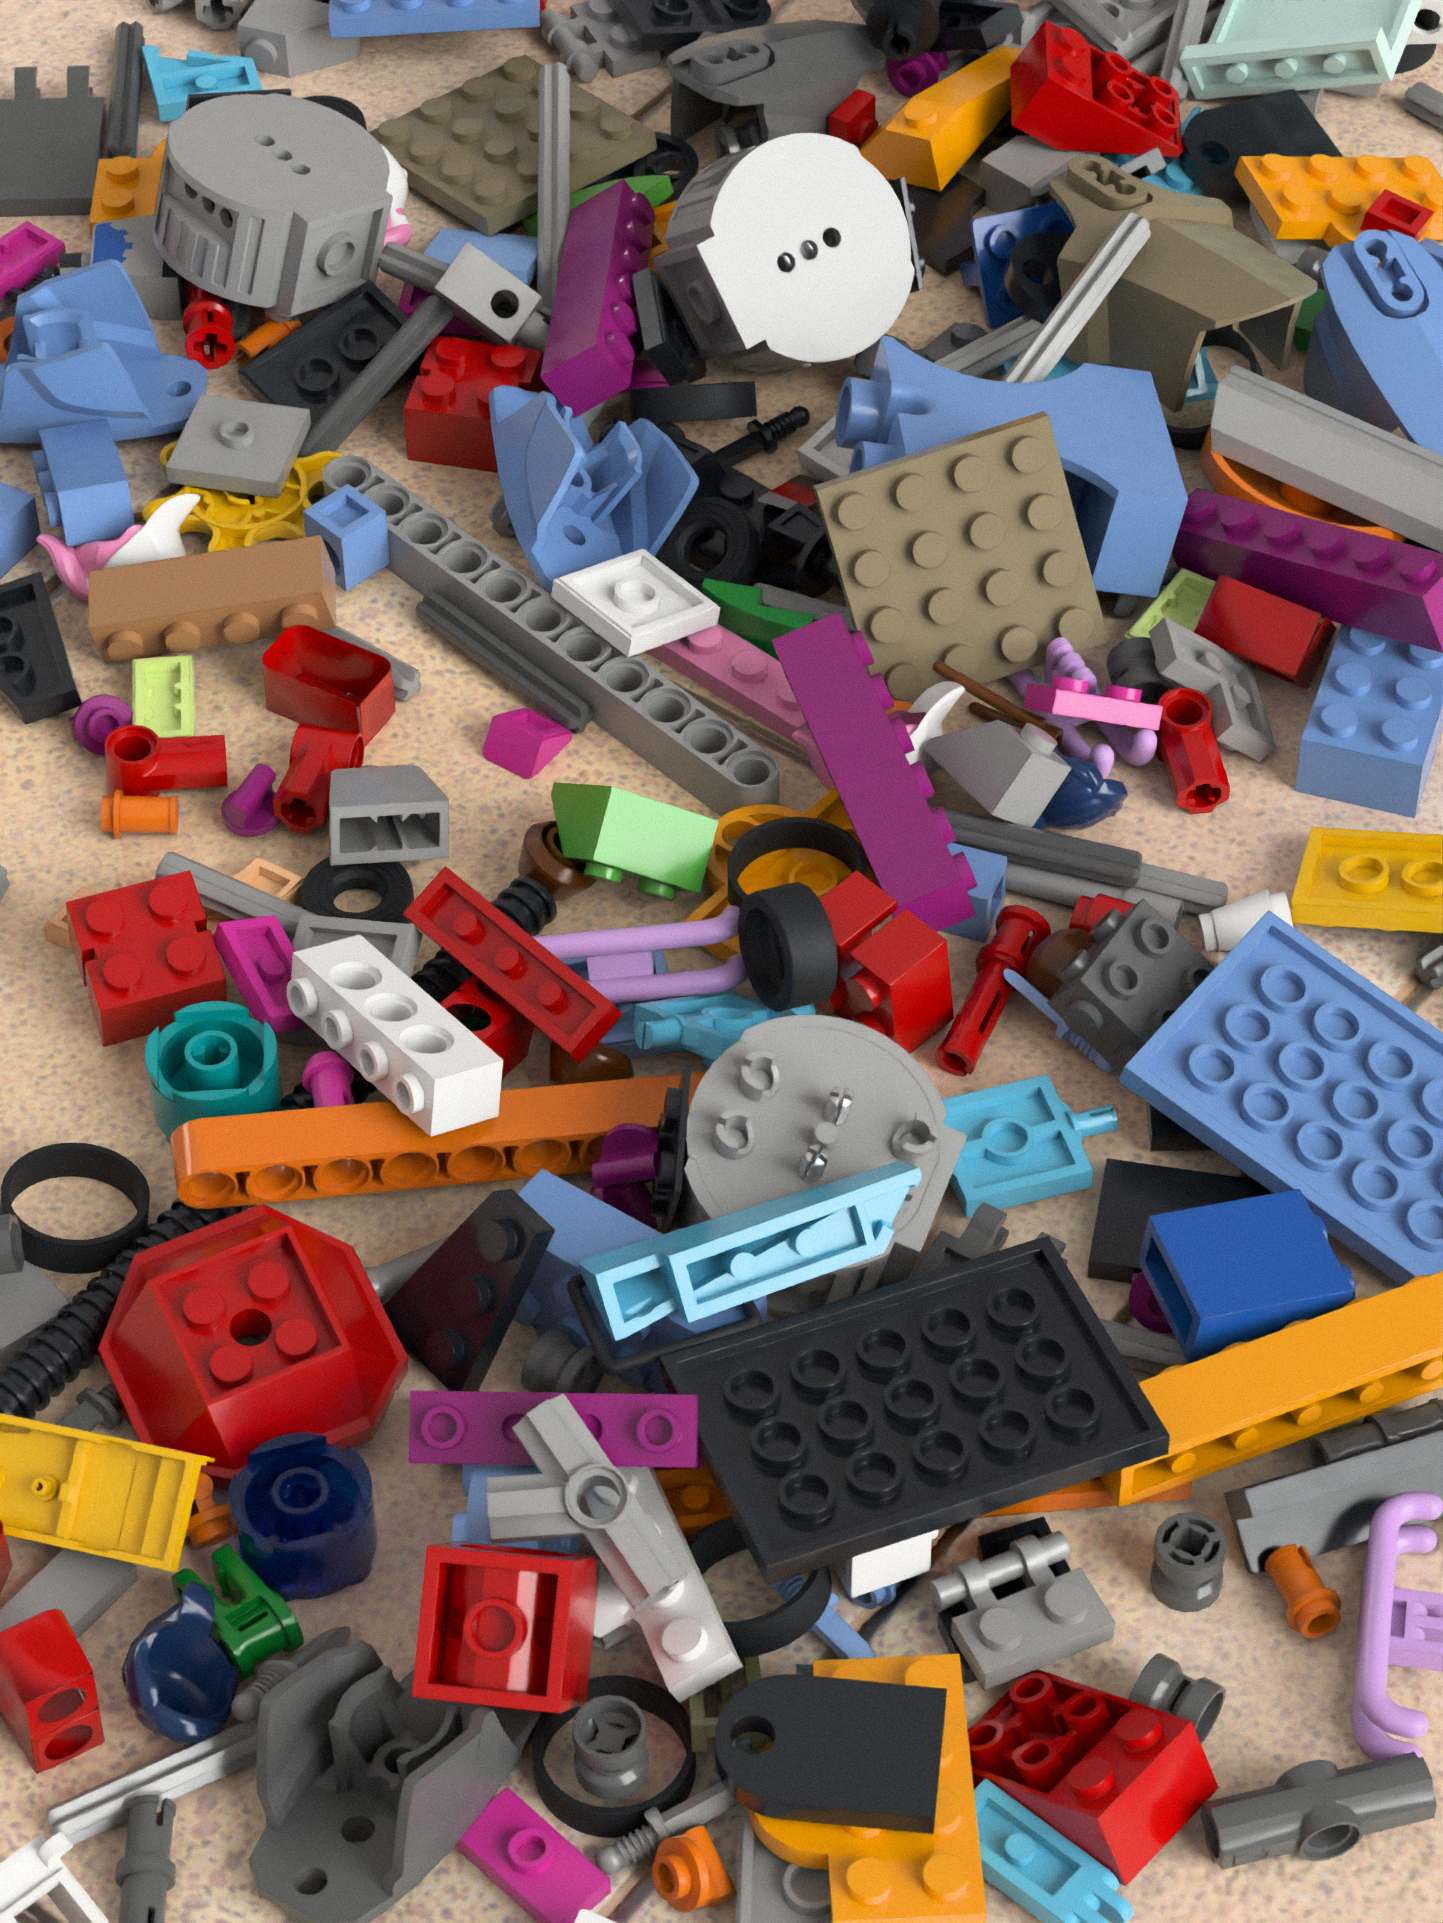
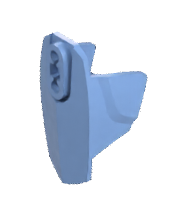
(1376, 352)
(91, 355)
(578, 499)

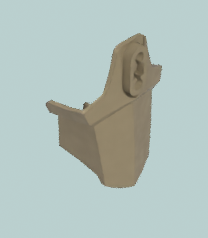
(1180, 284)

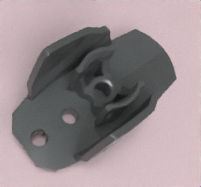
(781, 70)
(367, 1762)

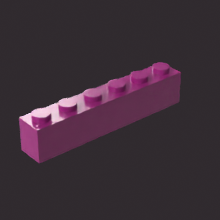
(595, 300)
(1317, 565)
(871, 773)

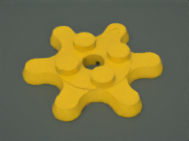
(236, 522)

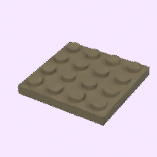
(480, 145)
(963, 557)

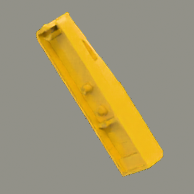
(96, 1492)

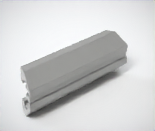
(1329, 455)

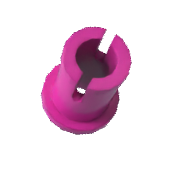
(329, 1079)

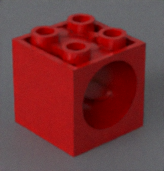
(506, 1626)

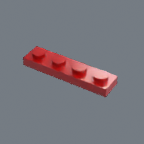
(513, 964)

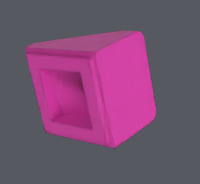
(524, 741)

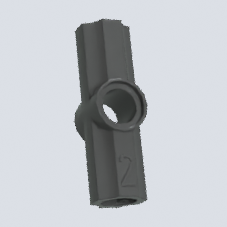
(1318, 1810)

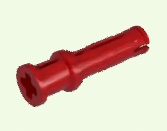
(207, 323)
(990, 991)

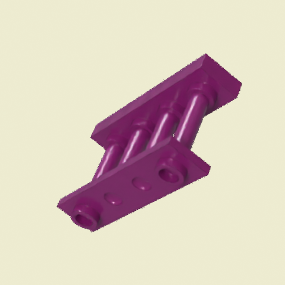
(478, 1427)

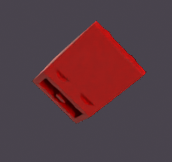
(1090, 98)
(1093, 1767)

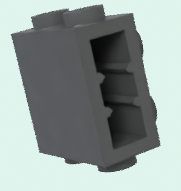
(1127, 982)

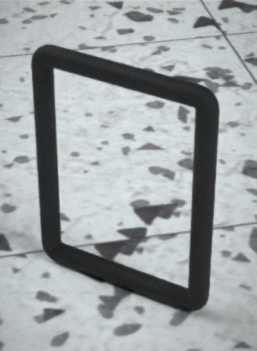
(651, 1355)

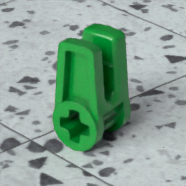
(256, 1622)

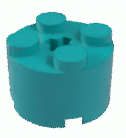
(212, 1065)

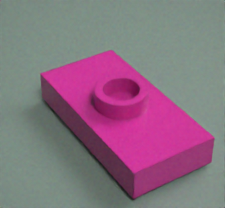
(25, 254)
(532, 1861)

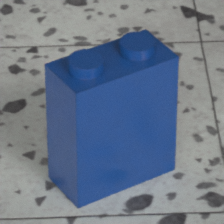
(1241, 1270)

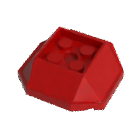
(198, 1391)

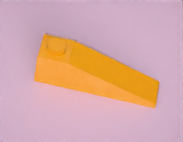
(943, 123)

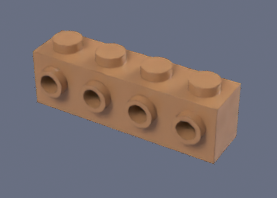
(211, 599)

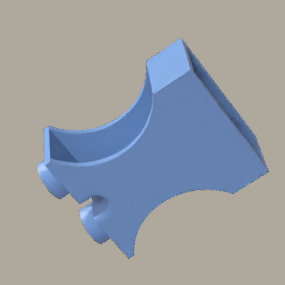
(1105, 432)

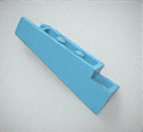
(748, 1251)

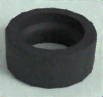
(787, 946)

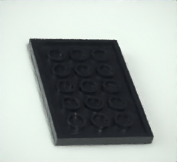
(912, 1408)

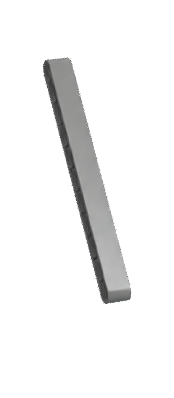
(625, 692)

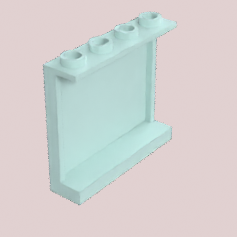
(1299, 46)

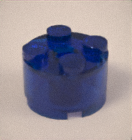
(304, 1516)

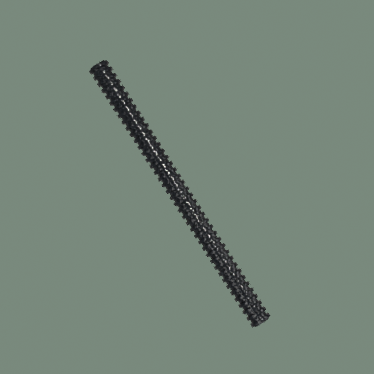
(74, 1336)

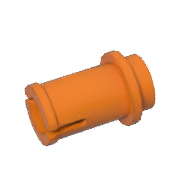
(264, 338)
(139, 814)
(1310, 1604)

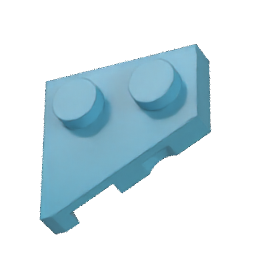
(201, 73)

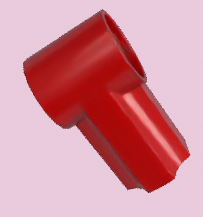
(1191, 751)
(147, 764)
(305, 790)

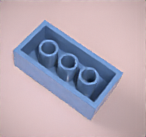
(1373, 724)
(586, 1229)

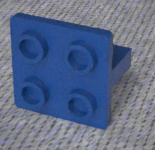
(993, 243)

